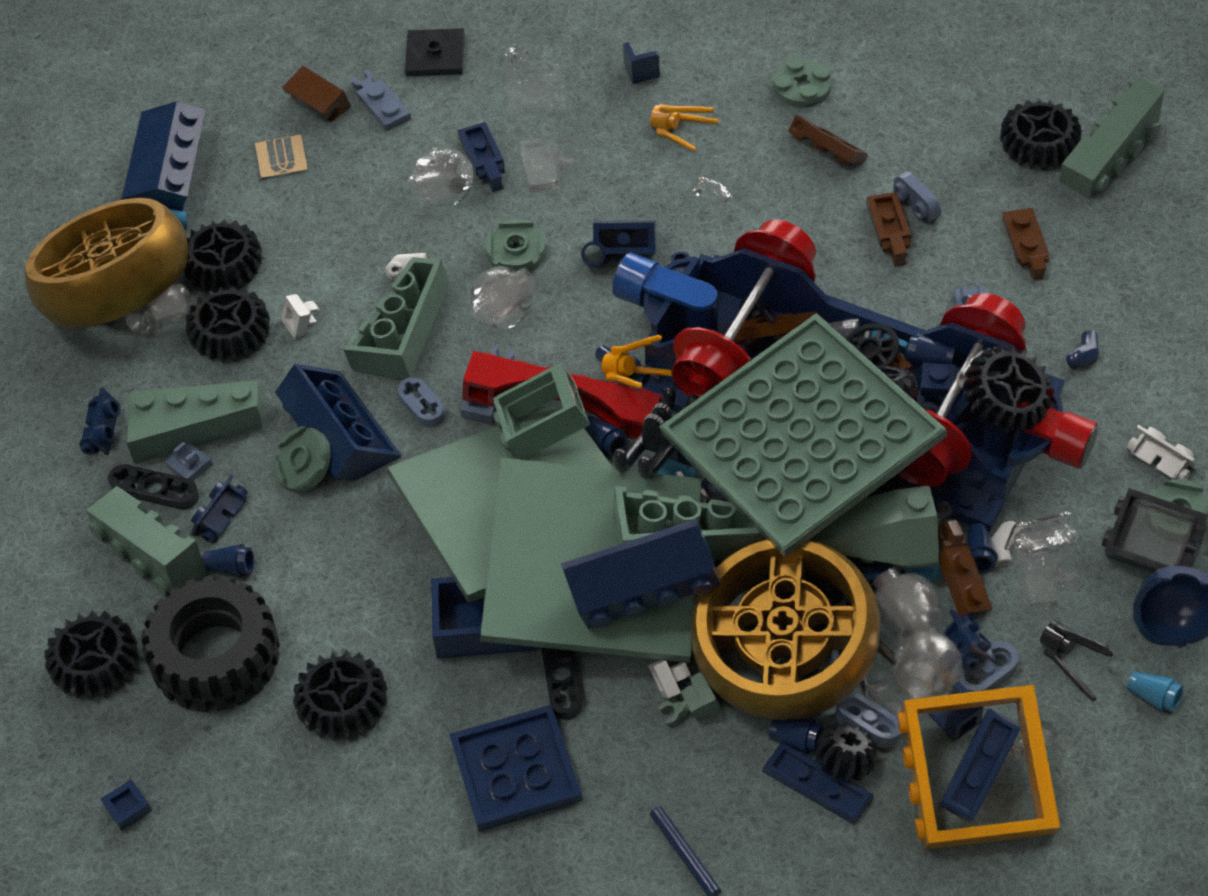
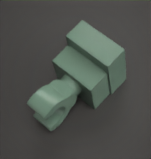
(698, 699)

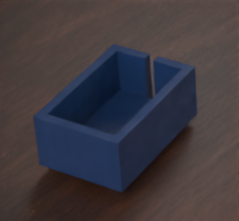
(459, 623)

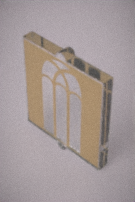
(281, 156)

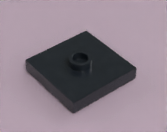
(434, 52)

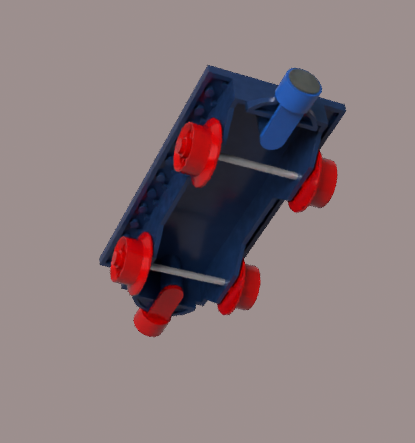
(699, 297)

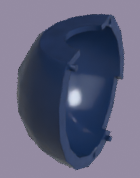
(1173, 606)

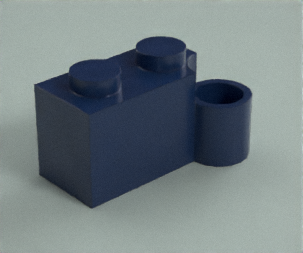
(622, 238)

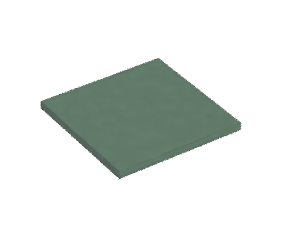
(802, 433)
(456, 493)
(555, 516)

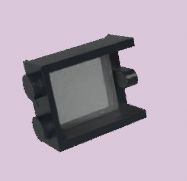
(1154, 532)

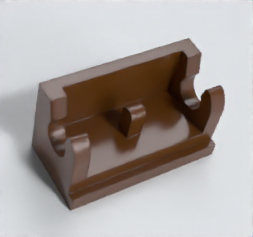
(317, 93)

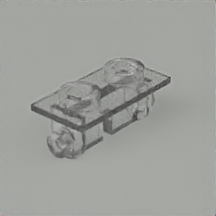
(1030, 536)

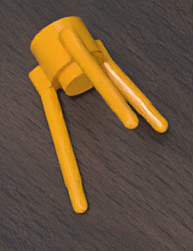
(668, 117)
(619, 365)

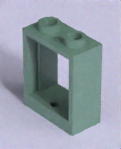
(530, 395)

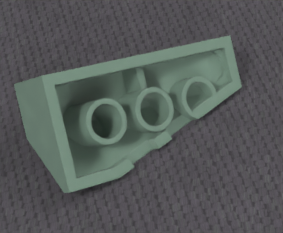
(888, 528)

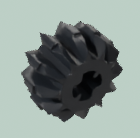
(846, 752)

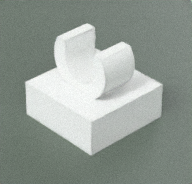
(298, 315)
(666, 676)

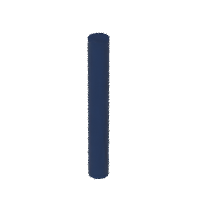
(685, 852)

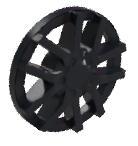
(876, 347)

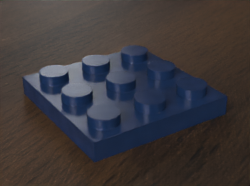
(515, 767)

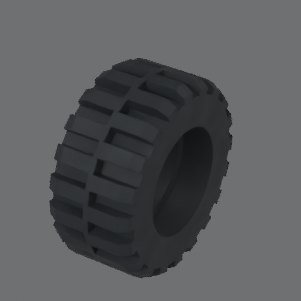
(218, 678)

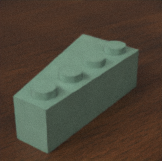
(1114, 138)
(401, 325)
(190, 414)
(648, 513)
(146, 541)

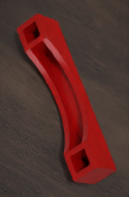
(609, 401)

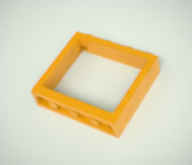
(1036, 759)

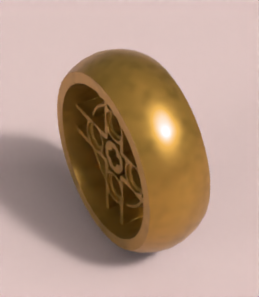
(106, 263)
(783, 693)

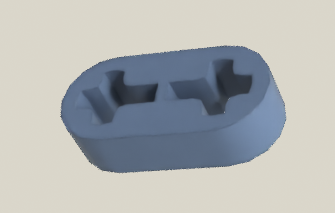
(416, 406)

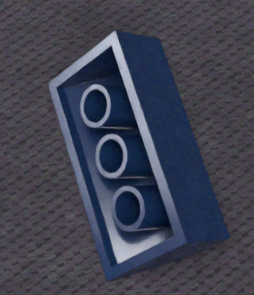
(164, 154)
(329, 404)
(641, 574)

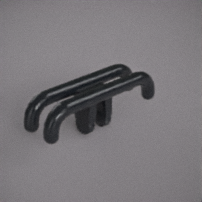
(651, 439)

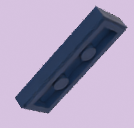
(979, 765)
(807, 779)

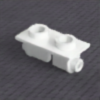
(1153, 445)

